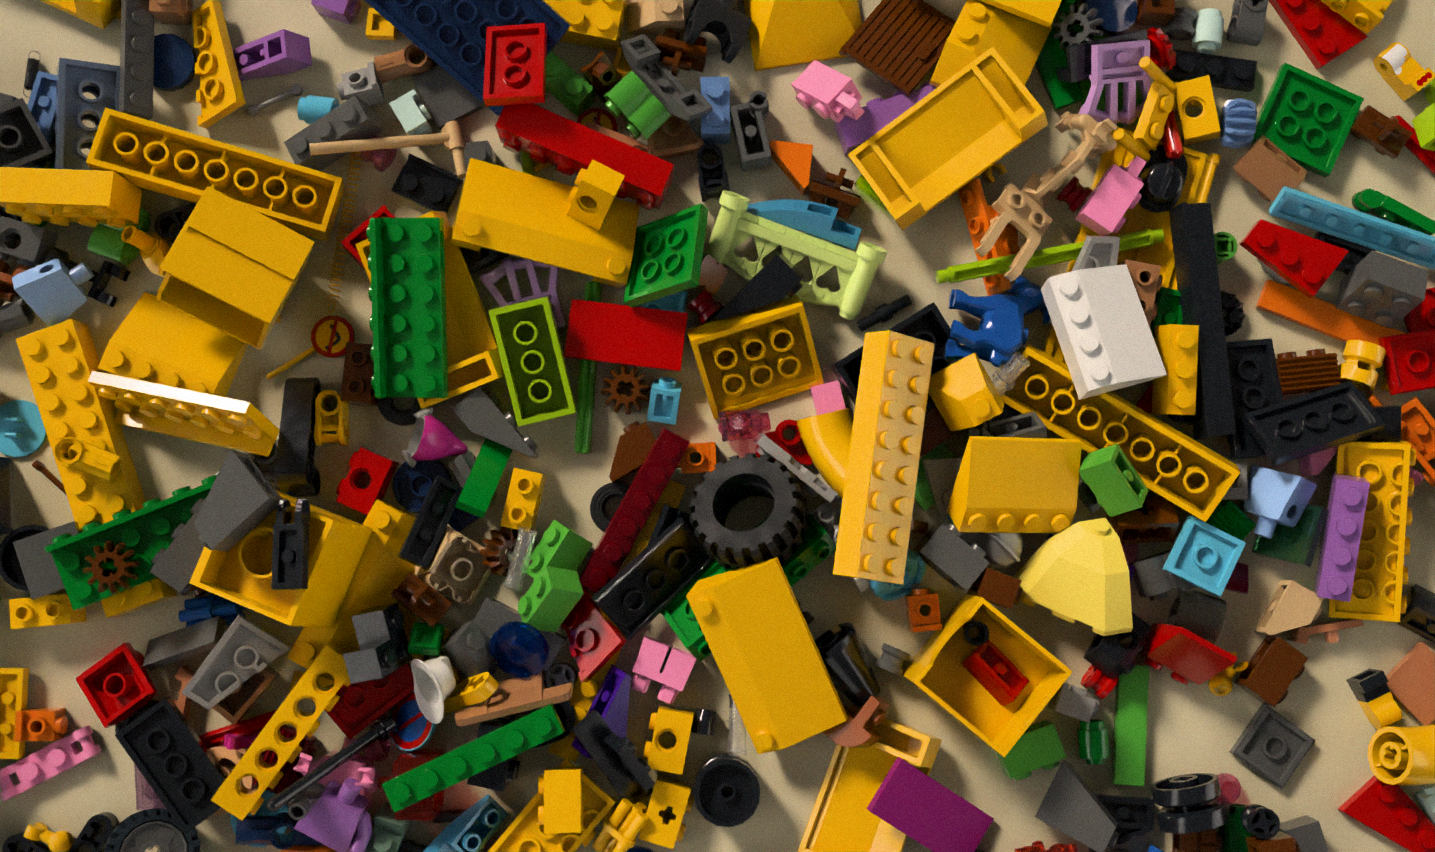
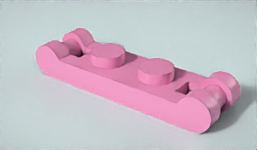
(48, 762)

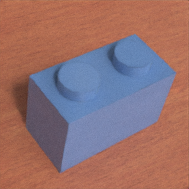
(716, 124)

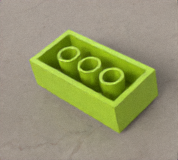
(533, 361)

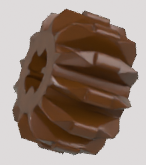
(628, 380)
(495, 550)
(103, 574)

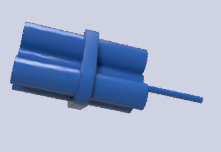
(208, 607)

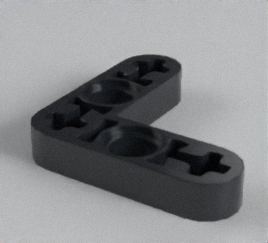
(89, 830)

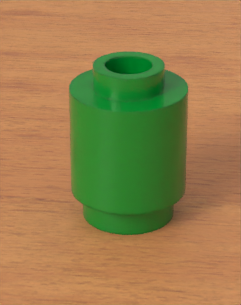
(1093, 741)

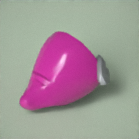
(431, 440)

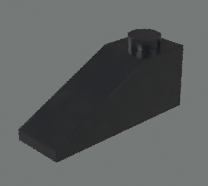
(768, 286)

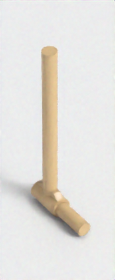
(450, 137)

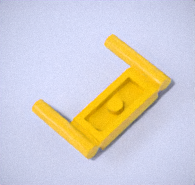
(1153, 116)

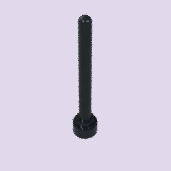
(382, 728)

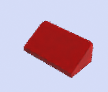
(995, 672)

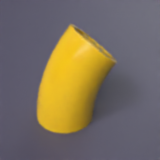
(828, 444)
(1403, 755)

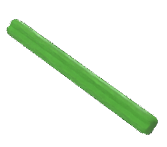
(586, 387)

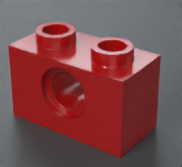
(381, 472)

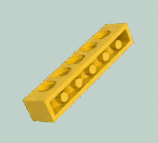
(232, 793)

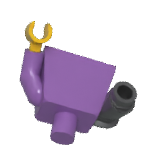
(333, 815)

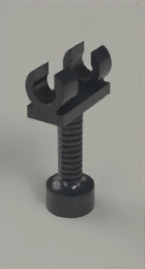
(99, 280)

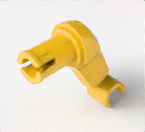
(151, 246)

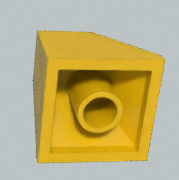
(965, 394)

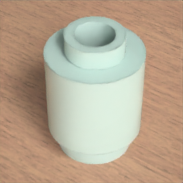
(1208, 31)

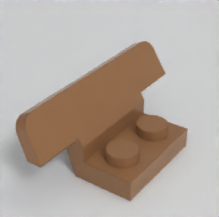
(513, 697)

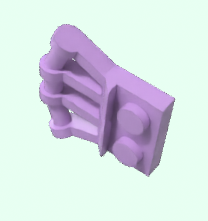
(1116, 64)
(508, 268)

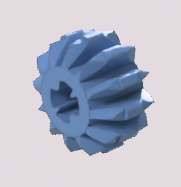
(1238, 123)

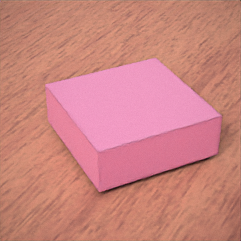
(827, 397)

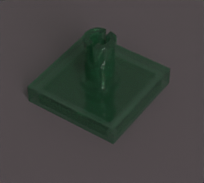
(1295, 543)

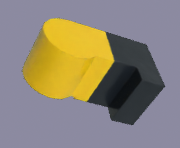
(1375, 698)

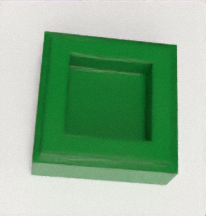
(425, 639)

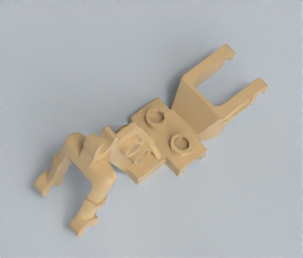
(1025, 205)

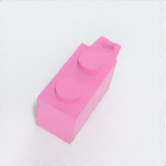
(828, 92)
(1112, 197)

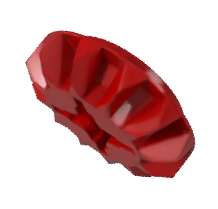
(1161, 49)

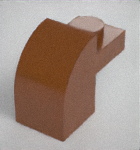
(858, 728)

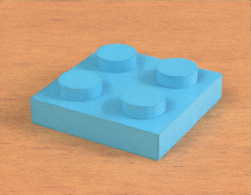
(1204, 556)

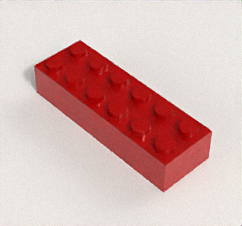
(573, 146)

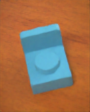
(664, 400)

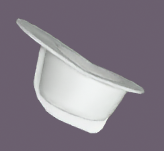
(1000, 548)
(432, 685)

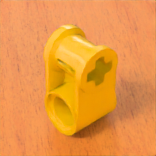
(331, 421)

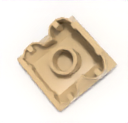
(456, 567)

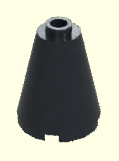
(848, 664)

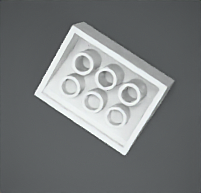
(1102, 329)

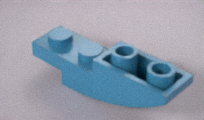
(810, 218)
(470, 829)

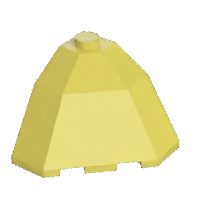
(1081, 577)

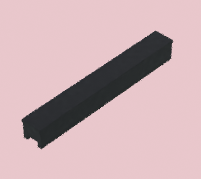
(1202, 306)

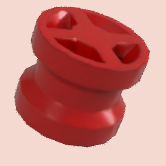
(1098, 682)

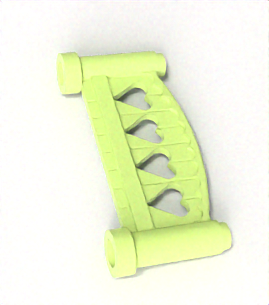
(853, 268)

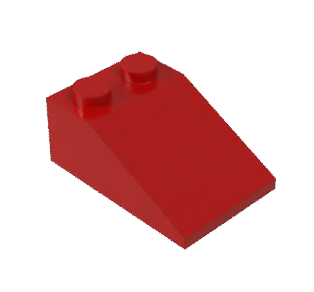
(1184, 654)

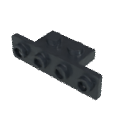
(615, 758)

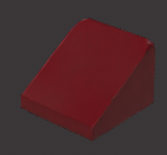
(1239, 579)

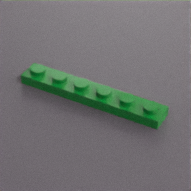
(473, 757)

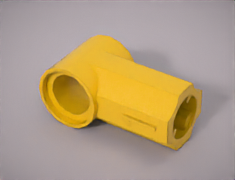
(89, 458)

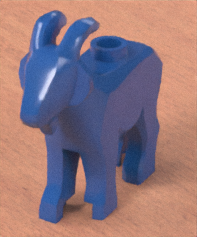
(1001, 322)

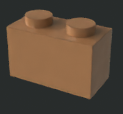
(1268, 169)

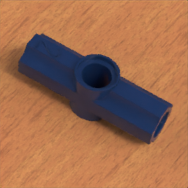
(262, 831)

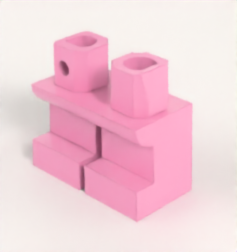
(650, 662)

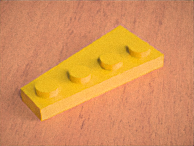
(219, 78)

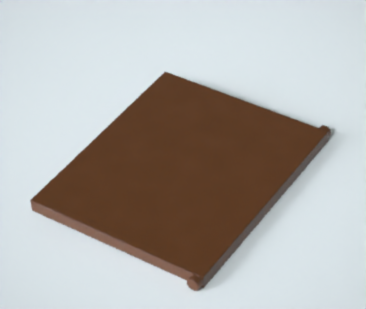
(900, 42)

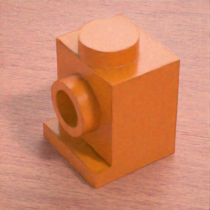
(707, 461)
(918, 622)
(29, 723)

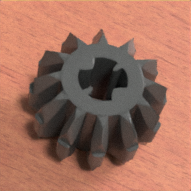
(1074, 18)

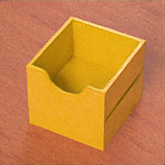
(233, 268)
(246, 569)
(946, 681)

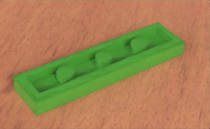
(1130, 727)

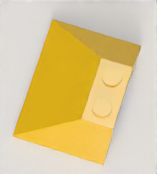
(986, 26)
(799, 30)

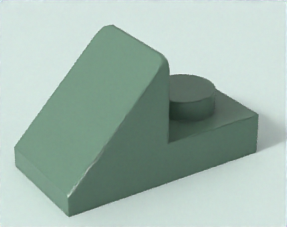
(387, 832)

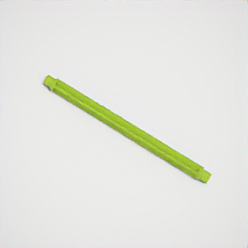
(1041, 257)

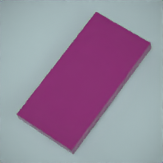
(928, 811)

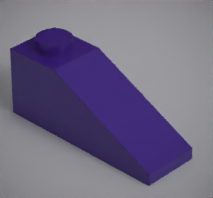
(611, 704)

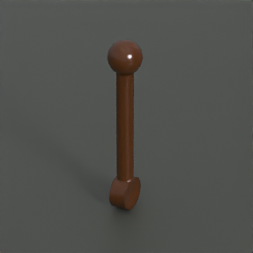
(39, 466)

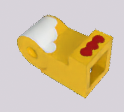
(1402, 70)

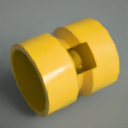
(1365, 356)

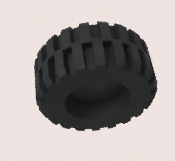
(735, 482)

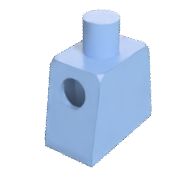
(53, 289)
(1276, 499)

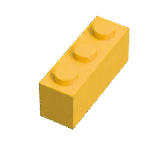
(1179, 353)

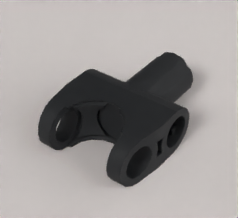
(722, 21)

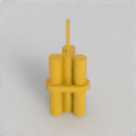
(622, 828)

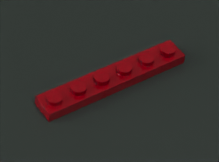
(634, 510)

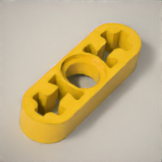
(471, 691)

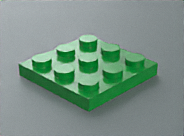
(1307, 118)
(667, 256)

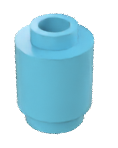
(314, 107)

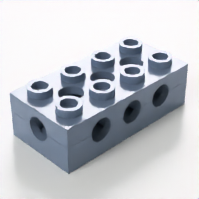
(72, 107)

